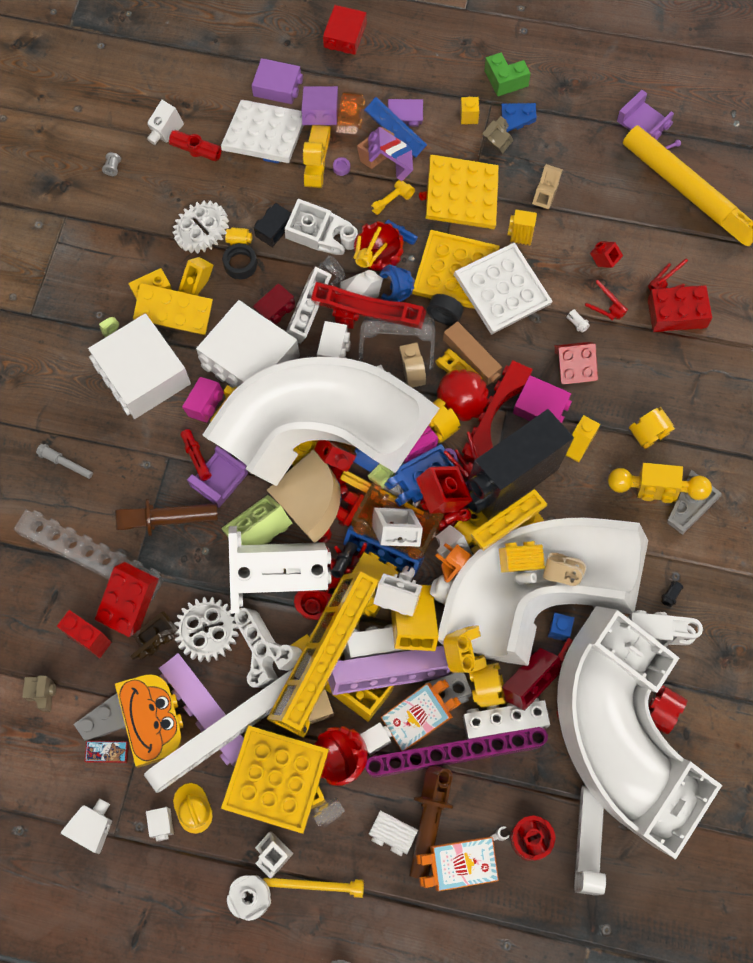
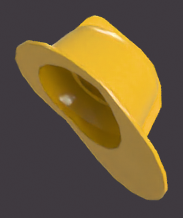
(192, 808)

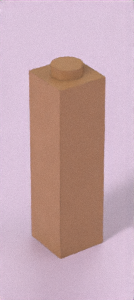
(472, 353)

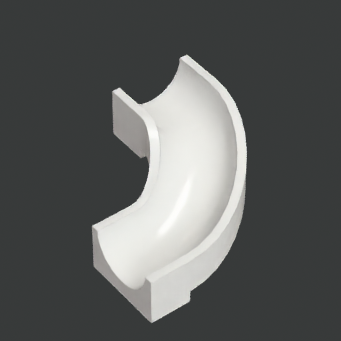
(319, 401)
(507, 611)
(613, 736)

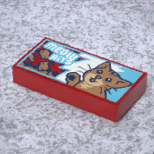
(106, 751)

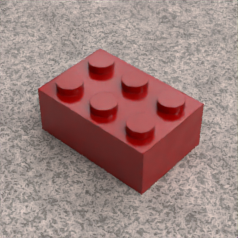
(679, 308)
(126, 599)

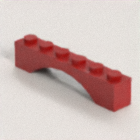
(389, 311)
(512, 384)

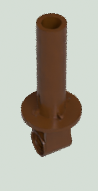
(151, 517)
(434, 800)

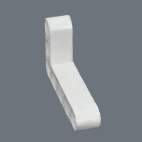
(587, 871)

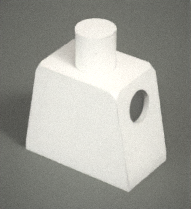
(163, 122)
(89, 826)

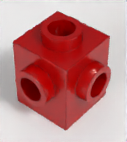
(345, 318)

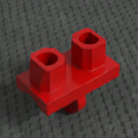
(354, 501)

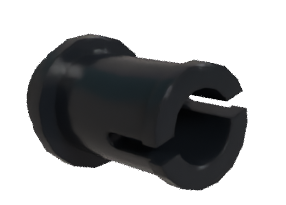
(672, 593)

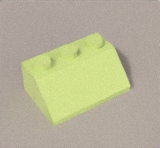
(260, 522)

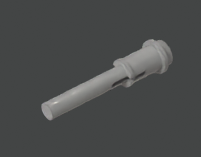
(56, 457)

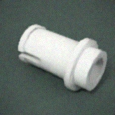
(581, 324)

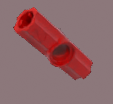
(195, 145)

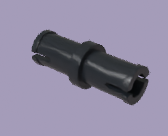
(344, 559)

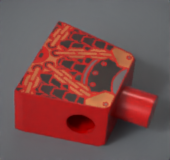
(337, 455)

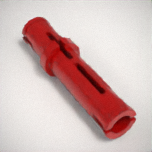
(192, 448)

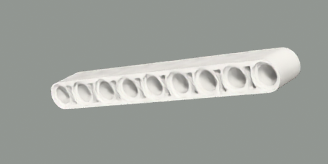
(215, 736)

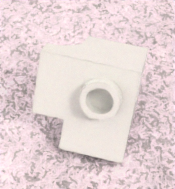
(452, 538)
(272, 854)

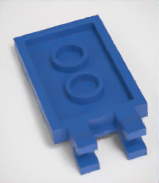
(408, 472)

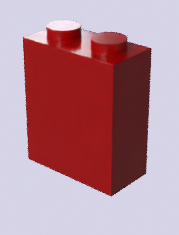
(345, 29)
(84, 634)

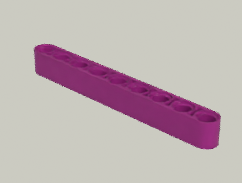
(465, 746)

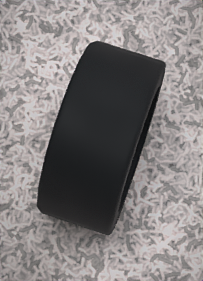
(237, 249)
(445, 309)

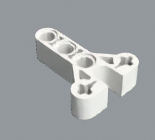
(261, 663)

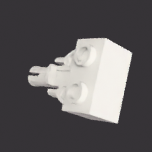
(398, 593)

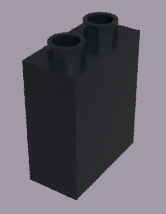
(517, 464)

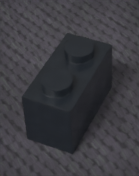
(272, 225)

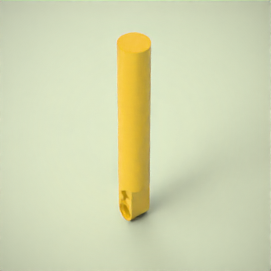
(690, 184)

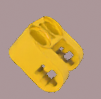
(460, 651)

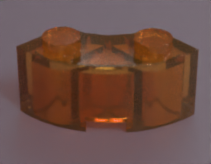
(350, 113)

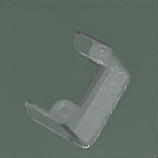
(371, 327)

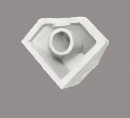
(365, 284)

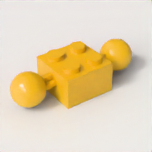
(660, 483)

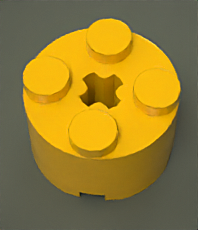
(445, 422)
(652, 426)
(488, 686)

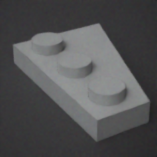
(688, 510)
(102, 720)

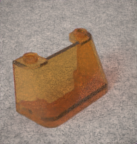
(374, 499)

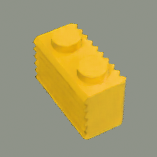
(522, 227)
(521, 558)

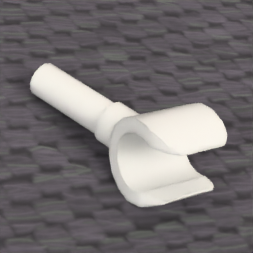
(497, 835)

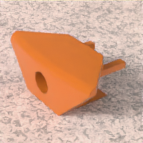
(454, 561)

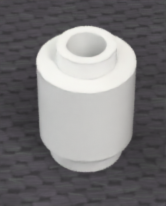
(347, 236)

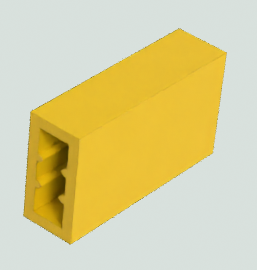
(419, 630)

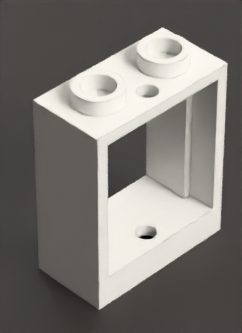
(405, 526)

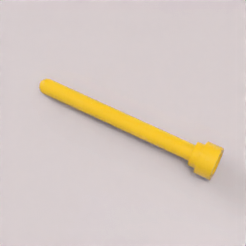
(355, 888)

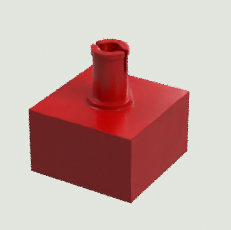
(443, 489)

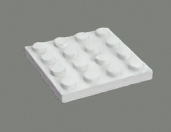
(263, 131)
(502, 288)

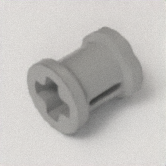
(111, 164)

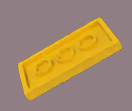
(173, 309)

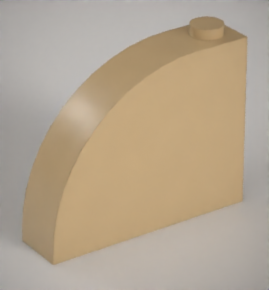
(309, 495)

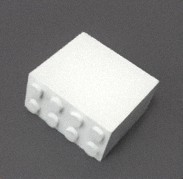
(244, 346)
(138, 366)

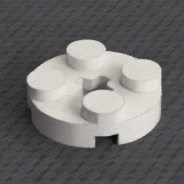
(237, 893)

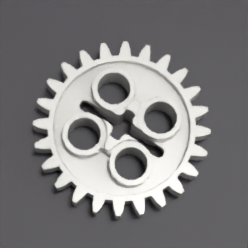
(210, 217)
(212, 646)

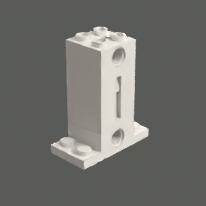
(275, 568)

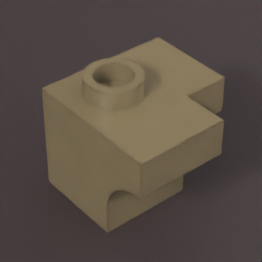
(497, 135)
(40, 690)

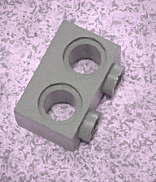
(453, 679)

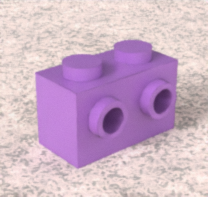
(407, 110)

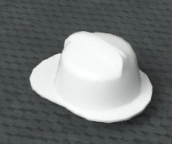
(440, 589)

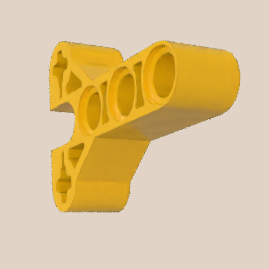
(314, 156)

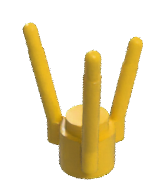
(364, 257)

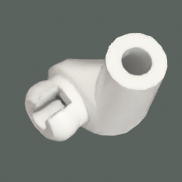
(523, 577)

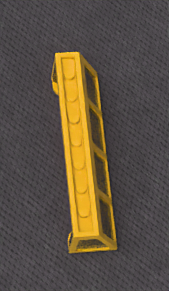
(322, 652)

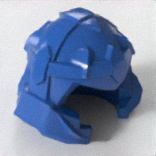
(401, 283)

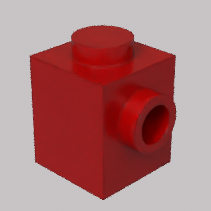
(606, 254)

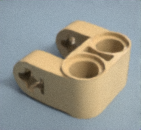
(561, 569)

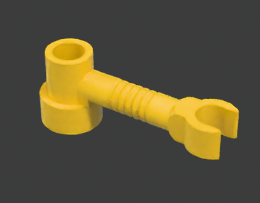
(402, 189)

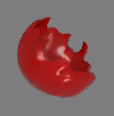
(388, 234)
(463, 393)
(345, 757)

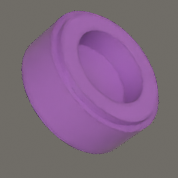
(341, 166)

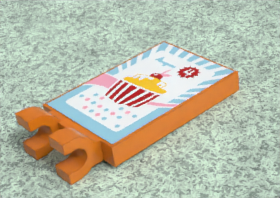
(419, 714)
(460, 864)

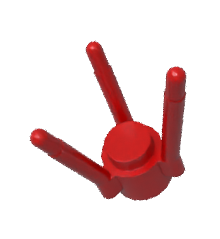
(659, 282)
(617, 309)
(466, 470)
(355, 559)

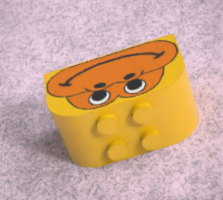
(149, 718)

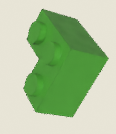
(506, 77)

